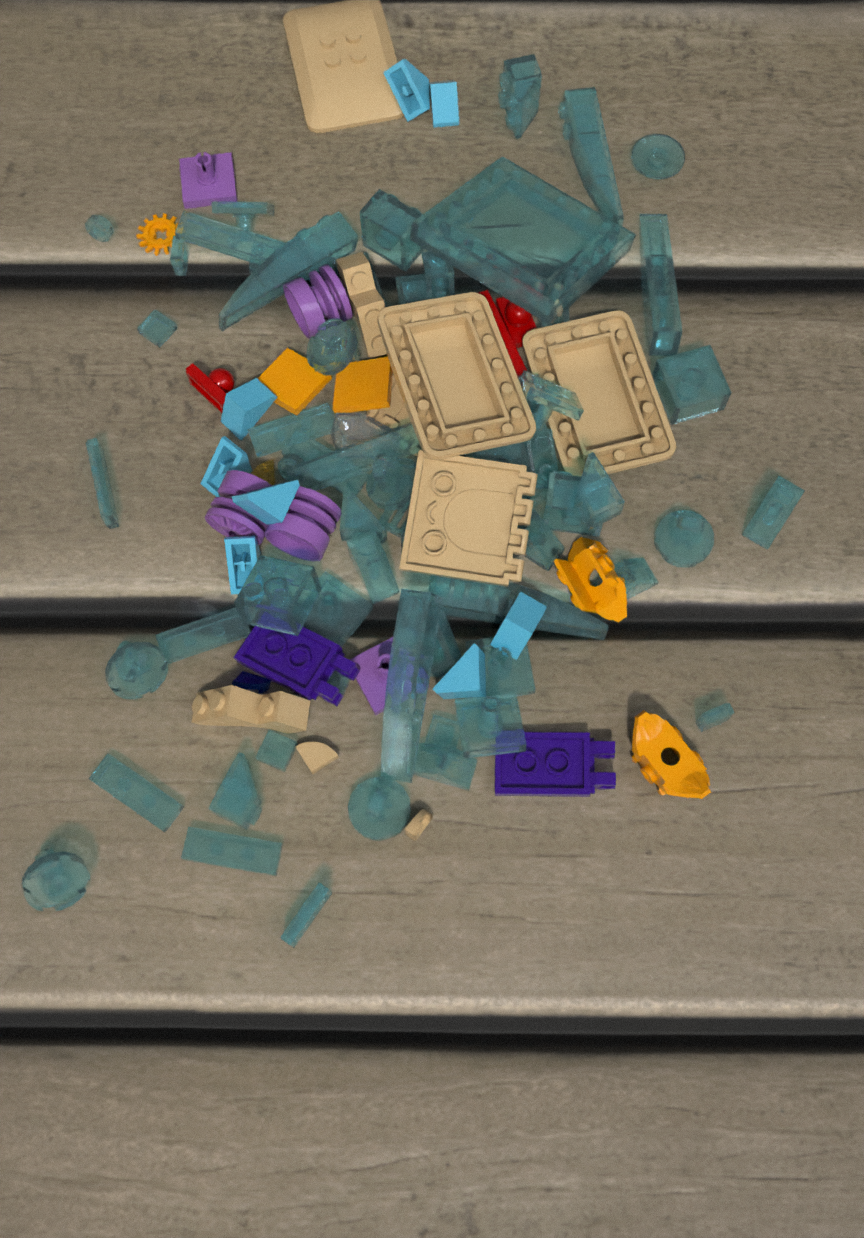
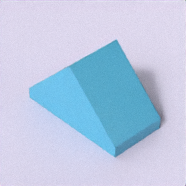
(409, 88)
(444, 103)
(246, 406)
(226, 458)
(268, 503)
(241, 557)
(519, 625)
(465, 678)

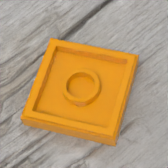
(293, 381)
(363, 386)

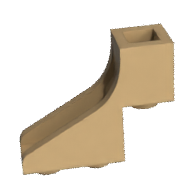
(364, 300)
(246, 708)

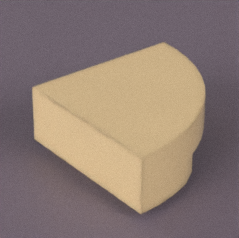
(316, 755)
(418, 824)

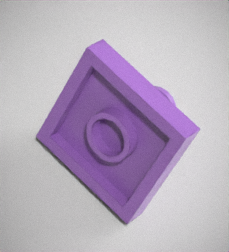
(207, 179)
(373, 674)

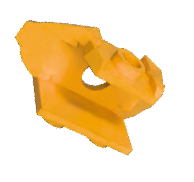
(609, 597)
(683, 779)

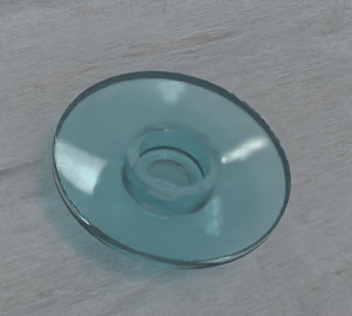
(658, 156)

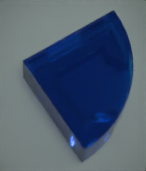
(251, 681)

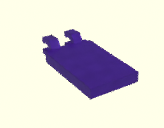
(297, 662)
(555, 766)

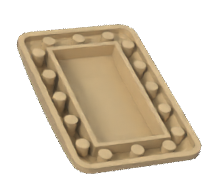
(340, 64)
(455, 375)
(613, 382)

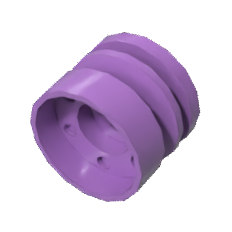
(322, 299)
(230, 518)
(305, 526)

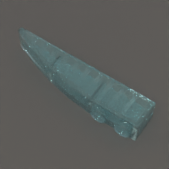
(590, 150)
(306, 252)
(659, 286)
(493, 603)
(408, 681)

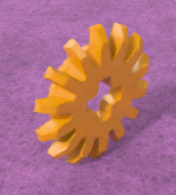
(149, 234)

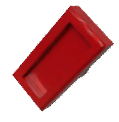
(515, 319)
(212, 386)

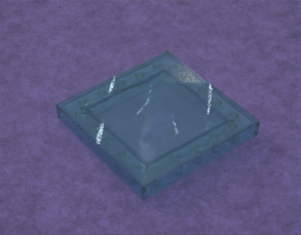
(523, 239)

